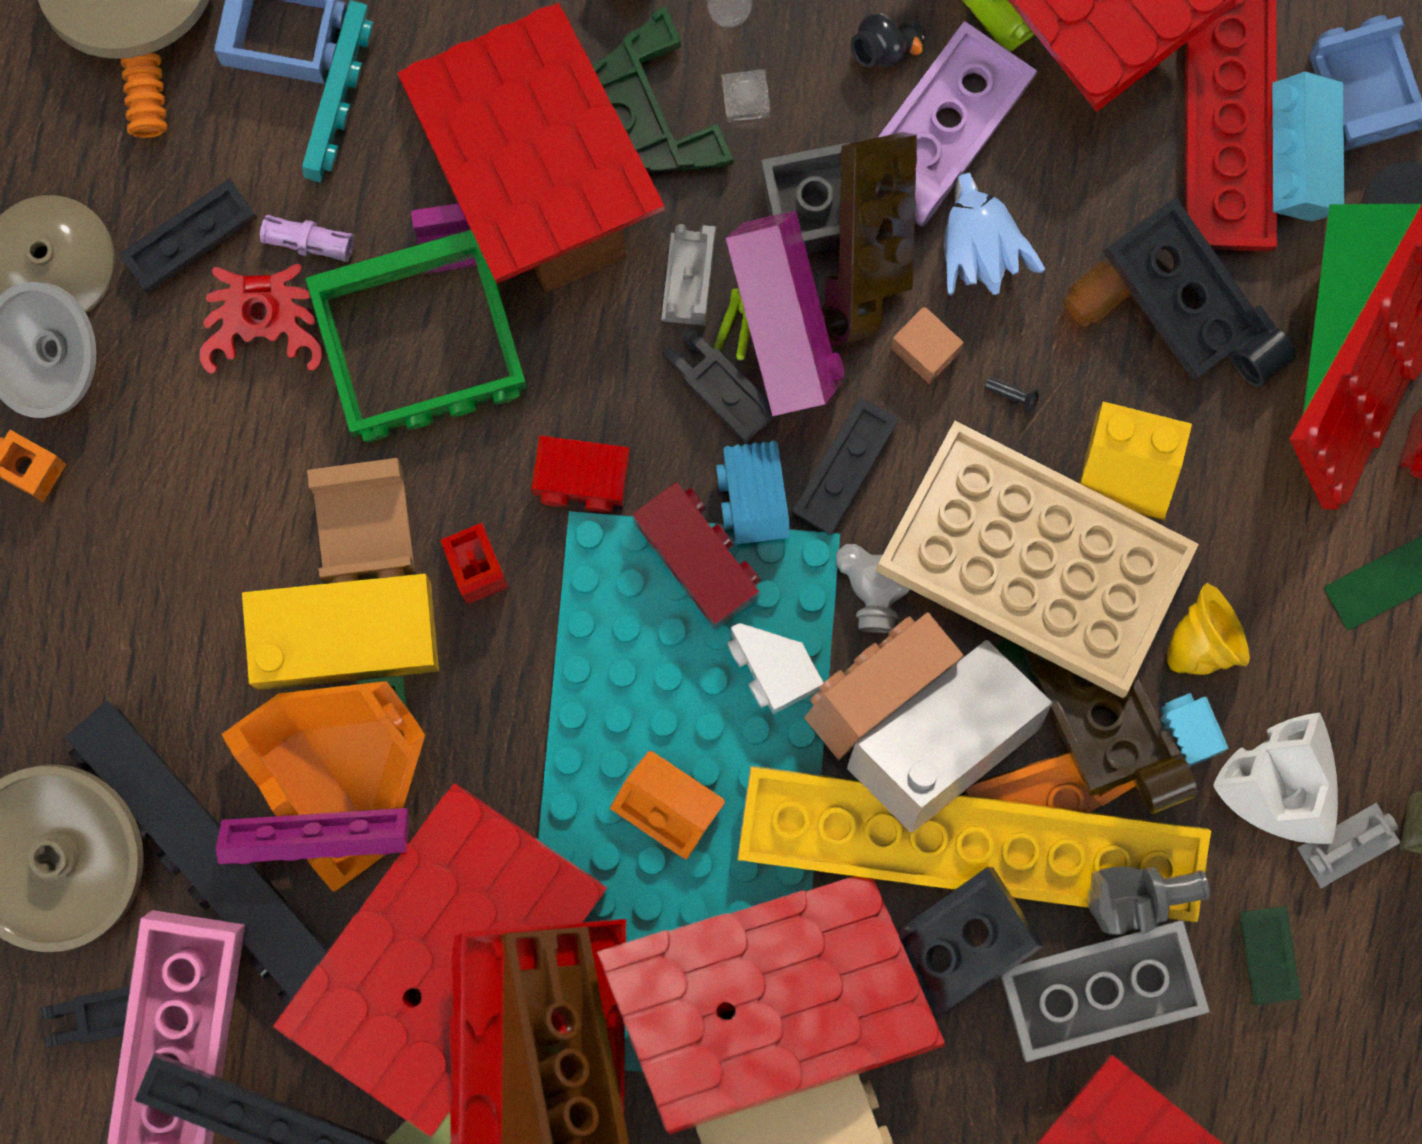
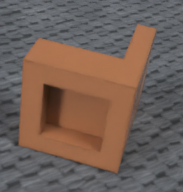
(926, 345)

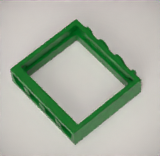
(392, 268)

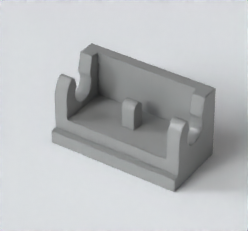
(689, 275)

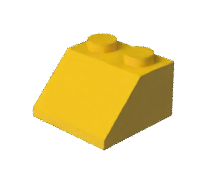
(1135, 458)

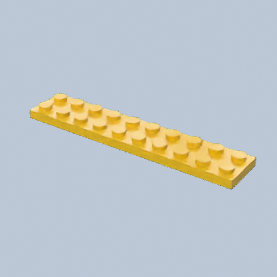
(1033, 848)

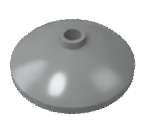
(32, 372)

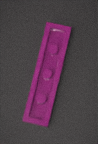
(313, 836)

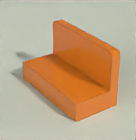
(667, 804)

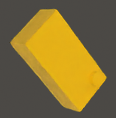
(340, 632)

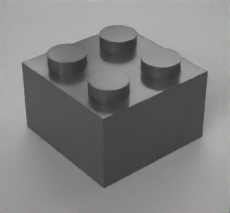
(812, 187)

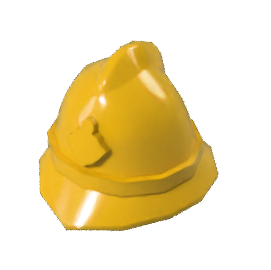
(1208, 637)

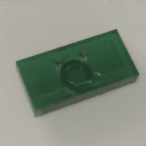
(1269, 955)

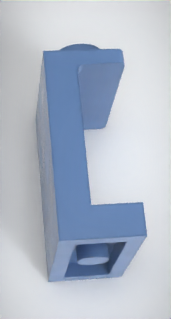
(1376, 79)

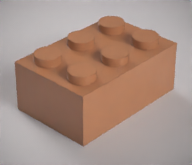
(880, 682)

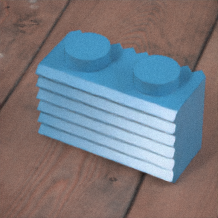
(755, 493)

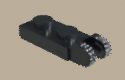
(722, 388)
(97, 1016)

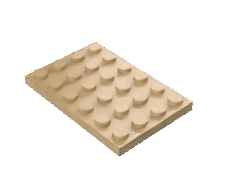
(1038, 559)

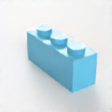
(1307, 146)

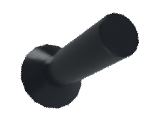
(1013, 393)

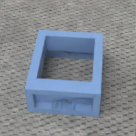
(234, 30)

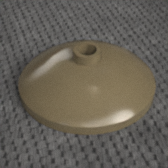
(77, 243)

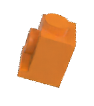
(42, 471)

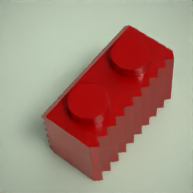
(580, 473)

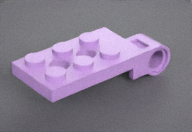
(949, 151)

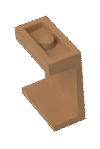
(362, 521)

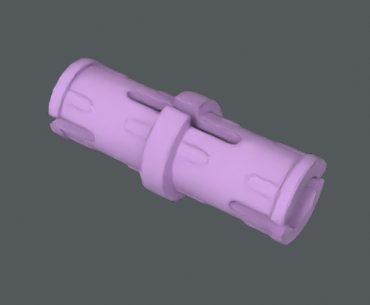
(307, 238)

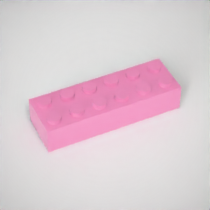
(176, 1009)

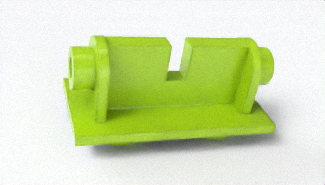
(1001, 22)

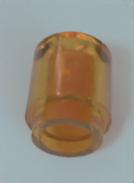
(1095, 294)

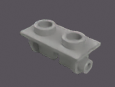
(1353, 845)

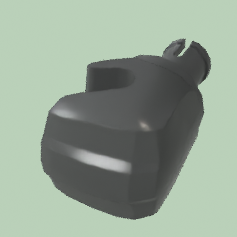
(1140, 898)

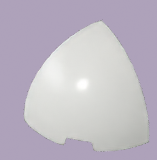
(1286, 782)

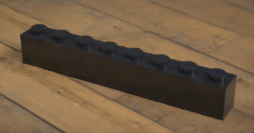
(188, 836)

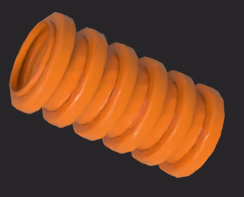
(144, 95)

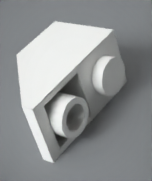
(778, 665)

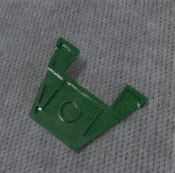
(639, 110)

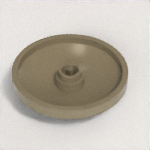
(121, 26)
(64, 858)

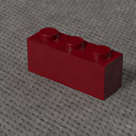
(697, 554)

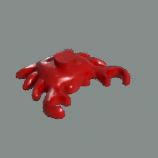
(259, 309)

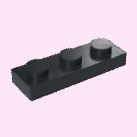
(188, 236)
(845, 466)

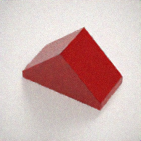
(474, 563)

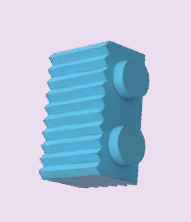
(1193, 728)

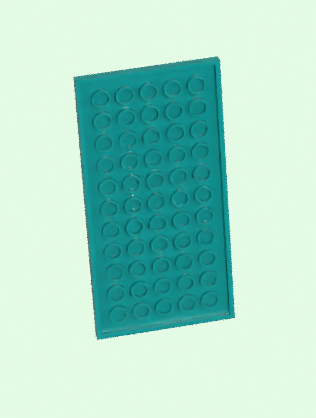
(653, 675)

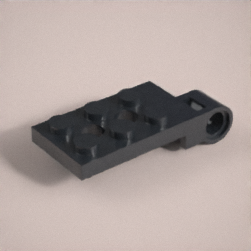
(1224, 318)
(972, 966)

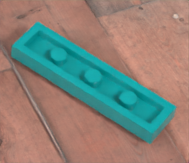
(332, 110)

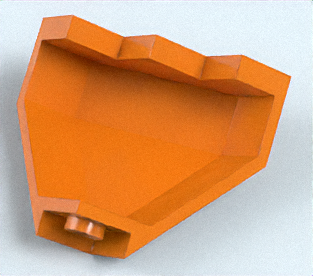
(330, 755)

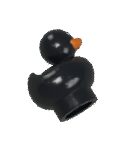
(884, 43)

